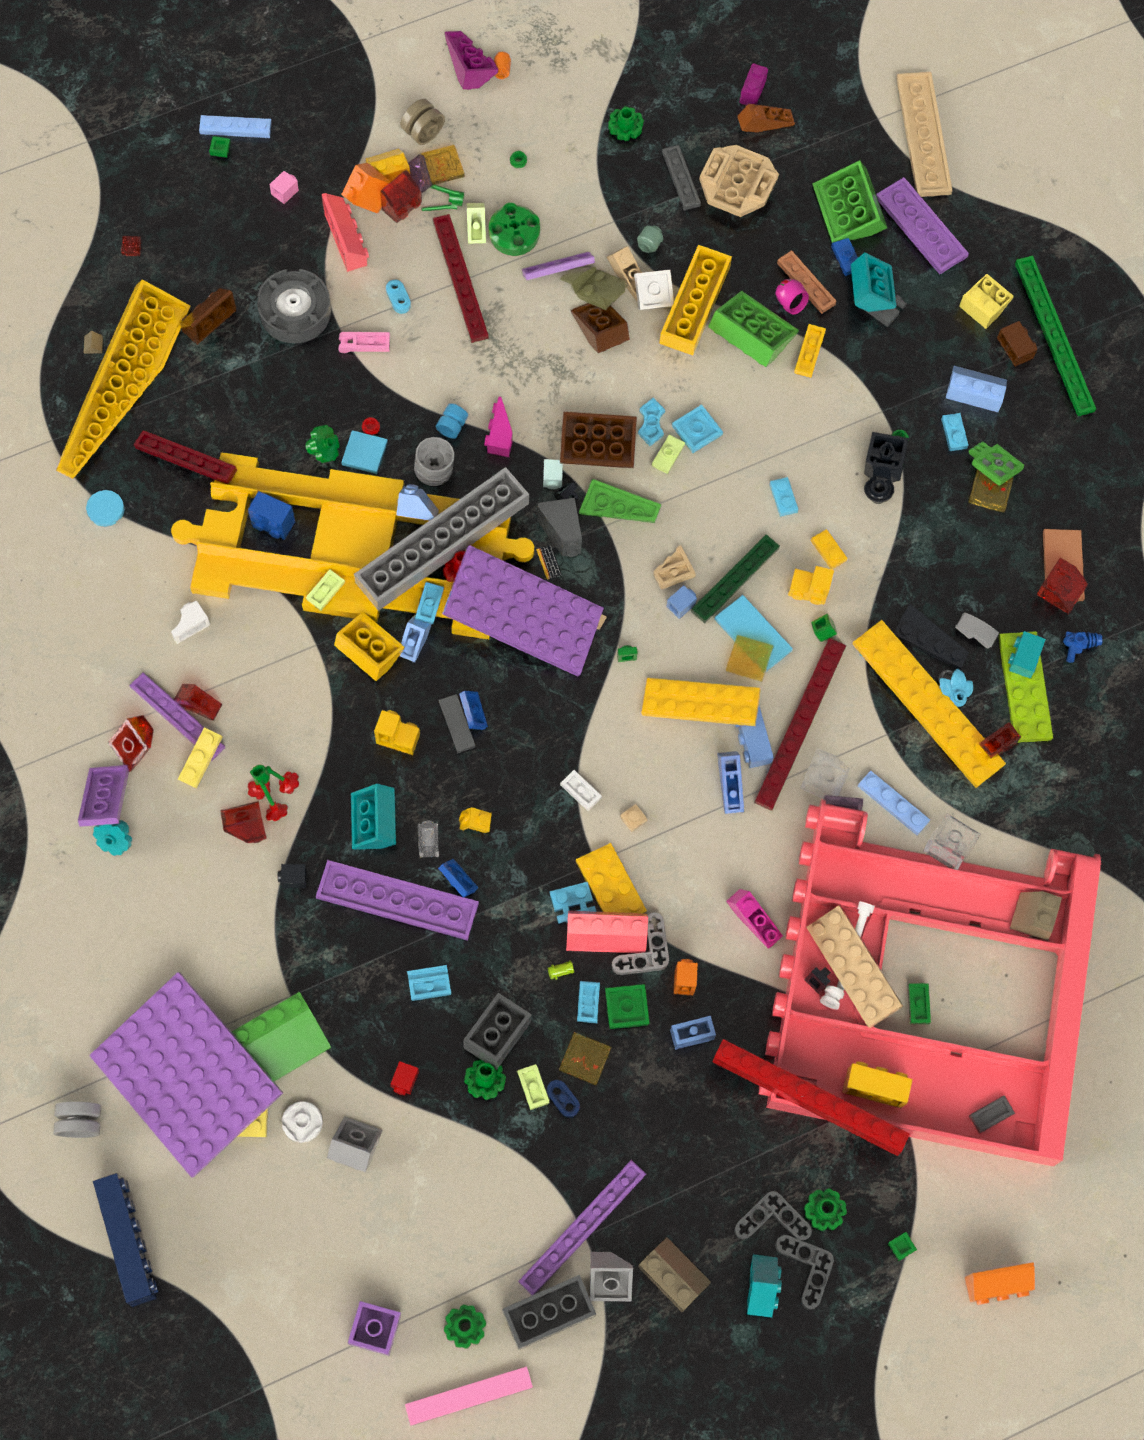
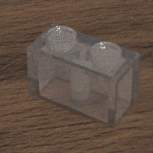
(428, 839)

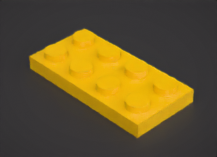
(610, 881)

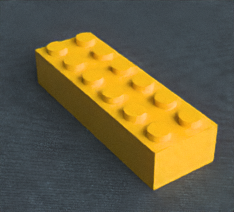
(695, 300)

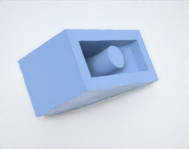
(414, 638)

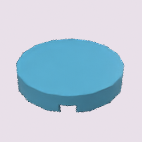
(105, 508)

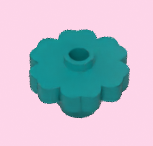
(113, 837)

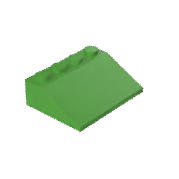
(849, 203)
(752, 328)
(283, 1037)

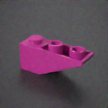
(501, 434)
(754, 917)

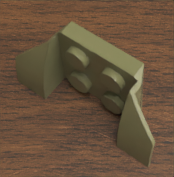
(595, 285)

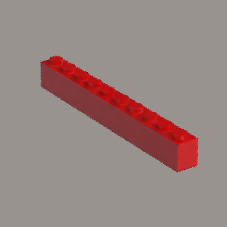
(811, 1097)

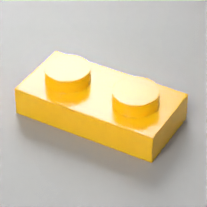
(829, 549)

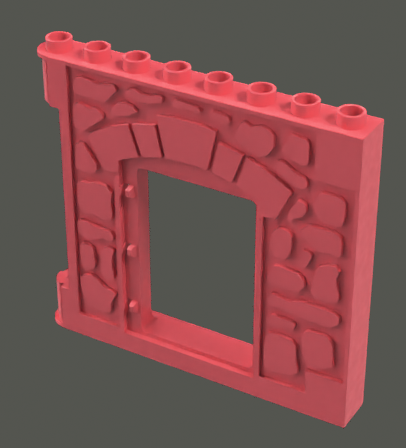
(945, 1086)

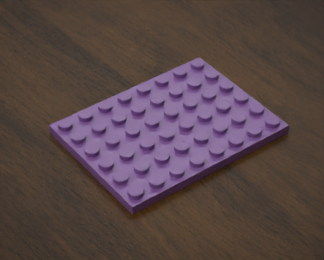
(186, 1074)

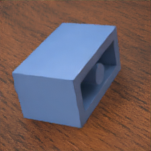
(692, 1032)

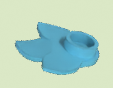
(957, 686)

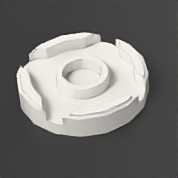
(302, 1122)

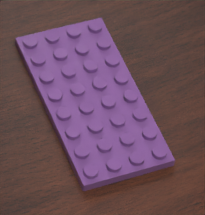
(523, 610)

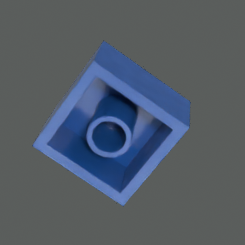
(271, 515)

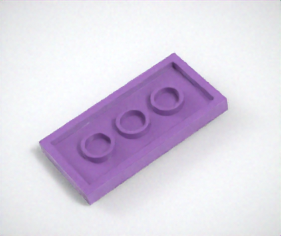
(103, 795)

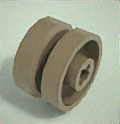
(422, 121)

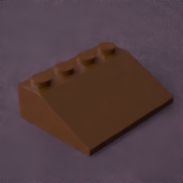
(598, 440)

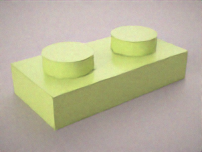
(325, 590)
(533, 1087)

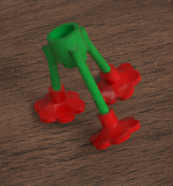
(261, 784)

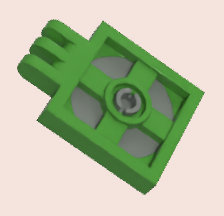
(995, 462)

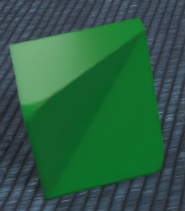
(824, 628)

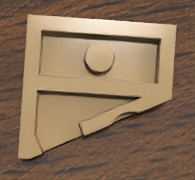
(674, 570)

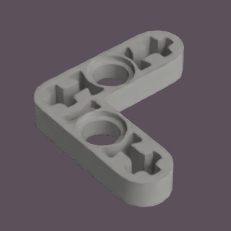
(649, 957)

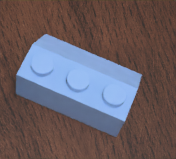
(976, 389)

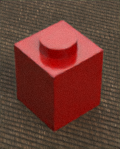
(404, 1078)

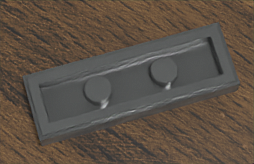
(457, 723)

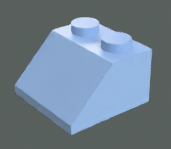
(415, 504)

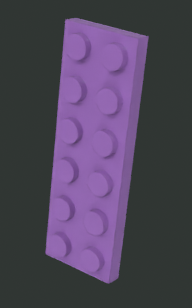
(922, 225)

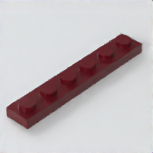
(185, 457)

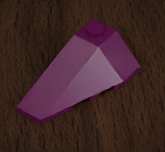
(470, 64)

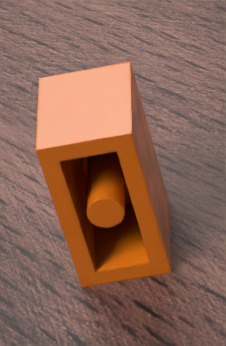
(685, 977)

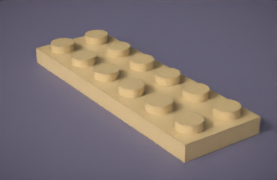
(854, 966)

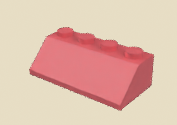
(344, 232)
(607, 932)

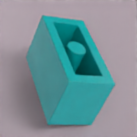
(1026, 654)

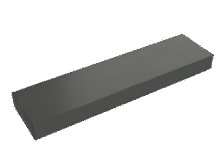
(681, 177)

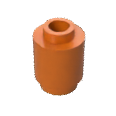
(503, 64)

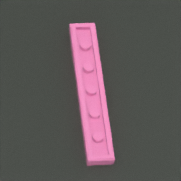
(468, 1396)

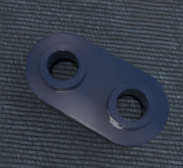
(564, 1098)

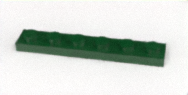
(735, 578)

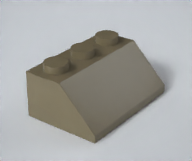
(674, 1274)

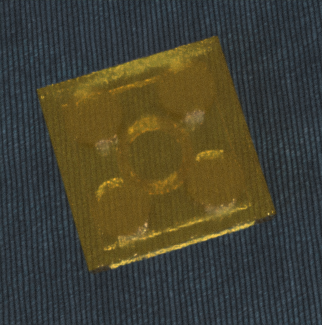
(749, 658)

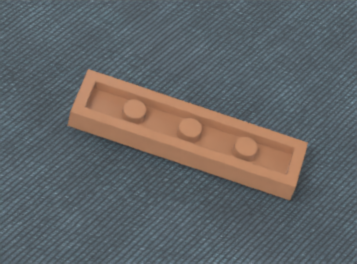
(797, 270)

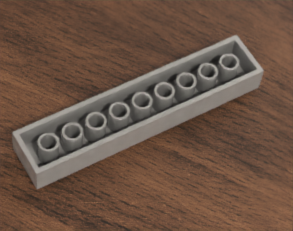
(441, 538)

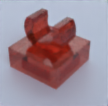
(131, 246)

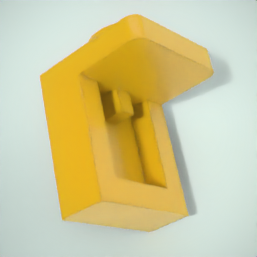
(475, 819)

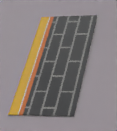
(549, 562)

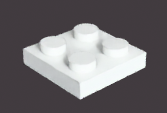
(654, 290)

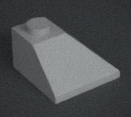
(610, 1277)

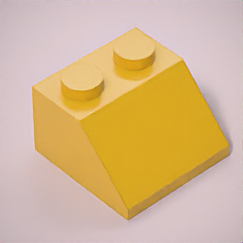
(389, 163)

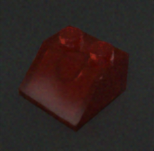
(400, 197)
(1063, 586)

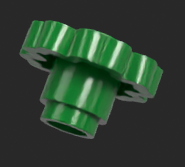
(625, 123)
(323, 444)
(484, 1080)
(835, 1207)
(468, 1315)

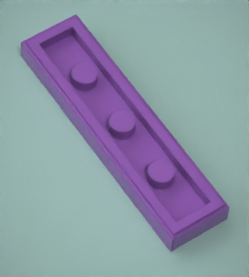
(558, 265)

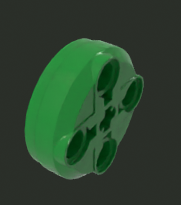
(515, 233)

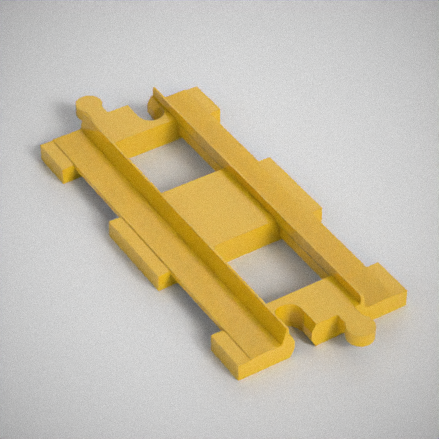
(352, 531)

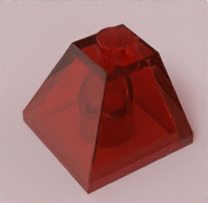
(132, 741)
(244, 822)

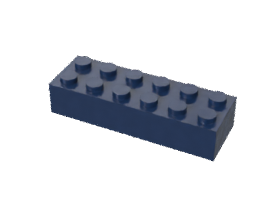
(124, 1239)

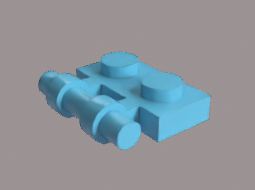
(571, 897)

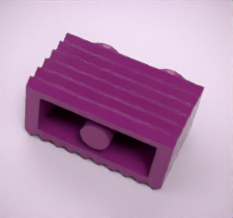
(753, 85)

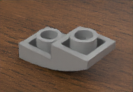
(976, 628)

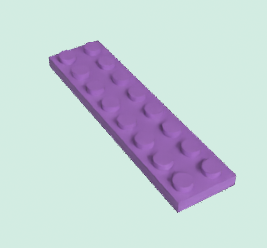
(397, 900)

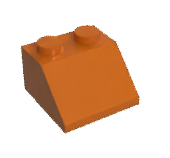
(365, 187)

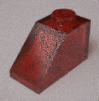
(197, 701)
(1000, 741)

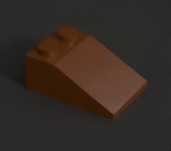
(601, 327)

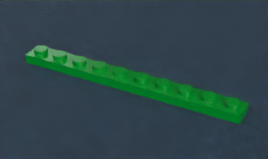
(1055, 336)

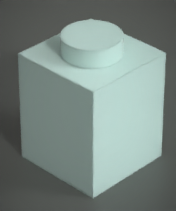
(552, 474)

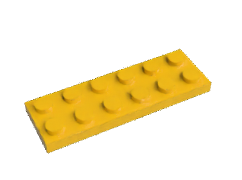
(701, 701)

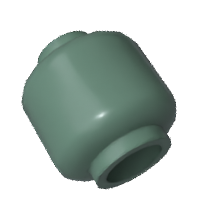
(650, 239)

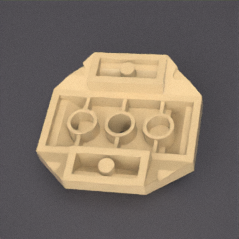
(739, 165)

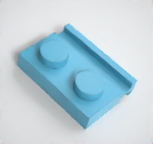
(429, 983)

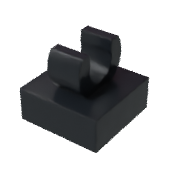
(565, 491)
(818, 979)

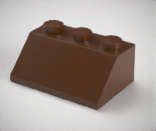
(208, 315)

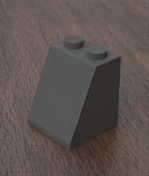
(561, 525)

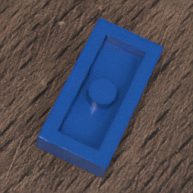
(845, 254)
(473, 710)
(458, 878)

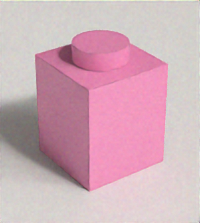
(284, 187)

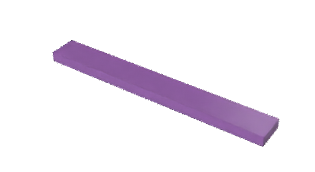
(582, 1228)

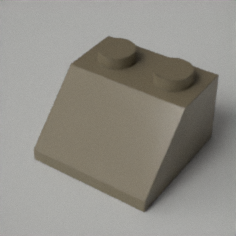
(1036, 914)

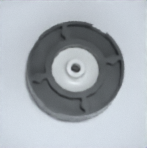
(294, 306)

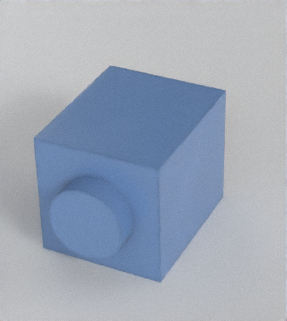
(681, 602)

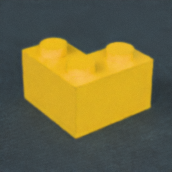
(811, 586)
(395, 734)

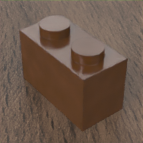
(1017, 343)

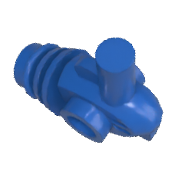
(1080, 641)

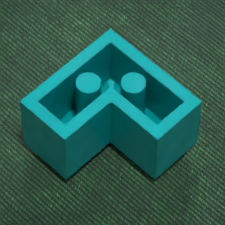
(763, 1286)

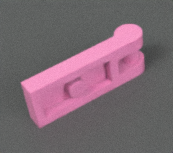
(364, 342)

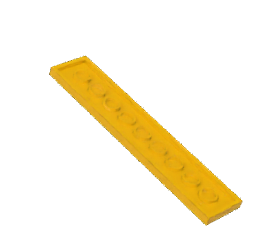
(927, 703)

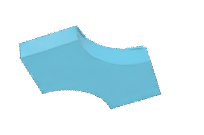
(651, 429)

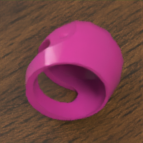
(787, 291)

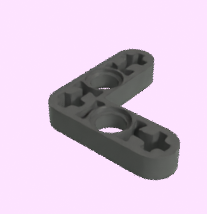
(768, 1212)
(812, 1260)

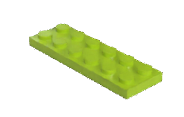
(1025, 696)

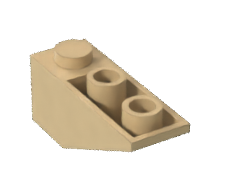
(625, 267)

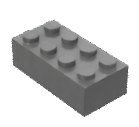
(549, 1312)

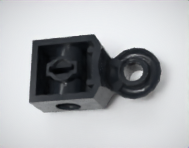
(884, 465)

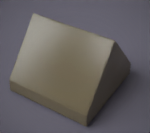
(93, 343)

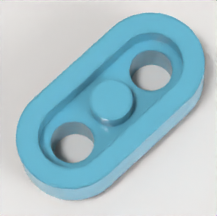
(397, 295)

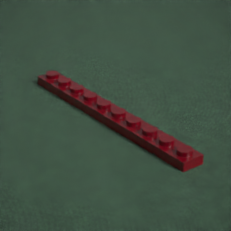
(800, 724)

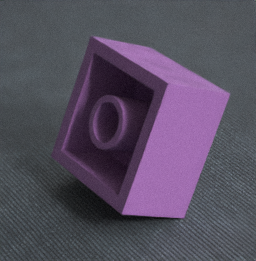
(374, 1328)

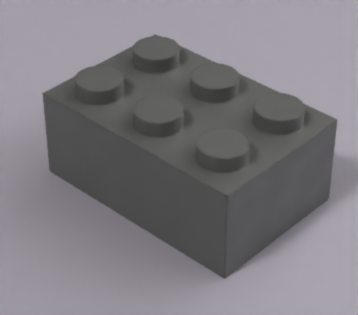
(497, 1031)

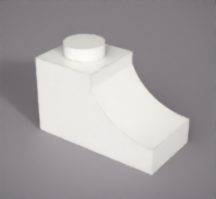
(191, 622)

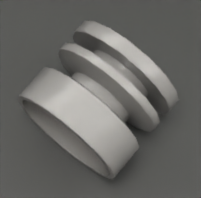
(434, 461)

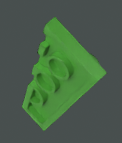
(615, 503)

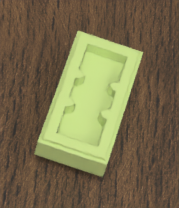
(668, 454)

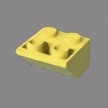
(985, 301)

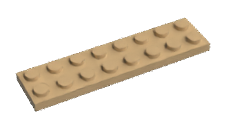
(924, 134)

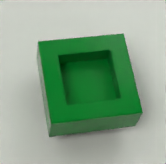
(220, 146)
(627, 653)
(902, 1246)

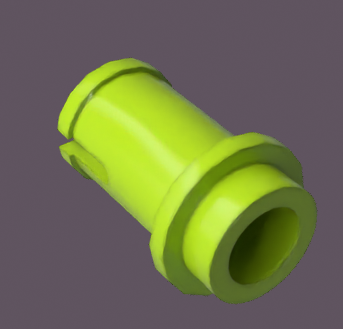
(560, 970)

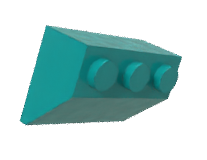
(873, 284)
(373, 817)

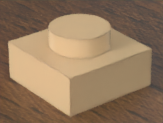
(633, 818)

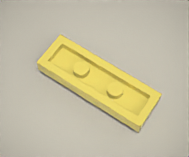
(200, 757)

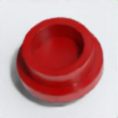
(370, 426)

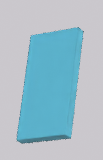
(744, 620)

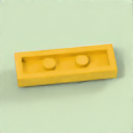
(809, 350)

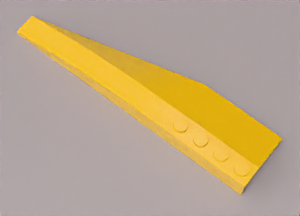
(127, 369)

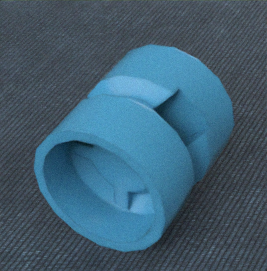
(451, 422)

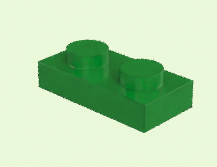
(919, 1003)

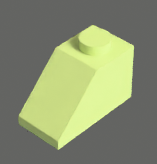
(476, 223)

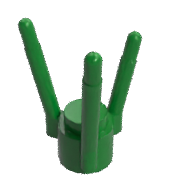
(455, 198)

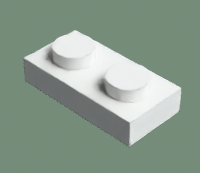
(581, 790)

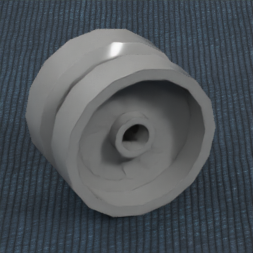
(77, 1119)

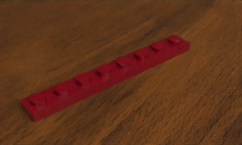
(460, 278)

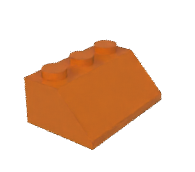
(1001, 1283)

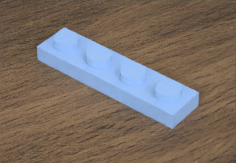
(235, 126)
(893, 803)

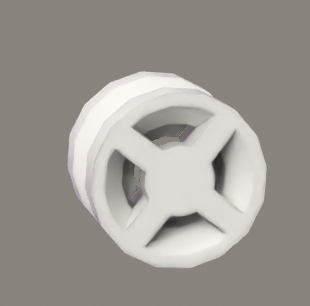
(832, 997)

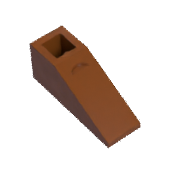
(763, 118)

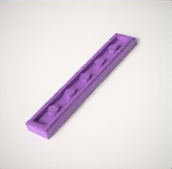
(170, 710)

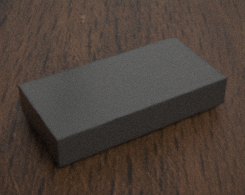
(991, 1114)

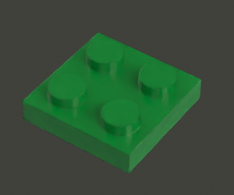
(627, 1006)

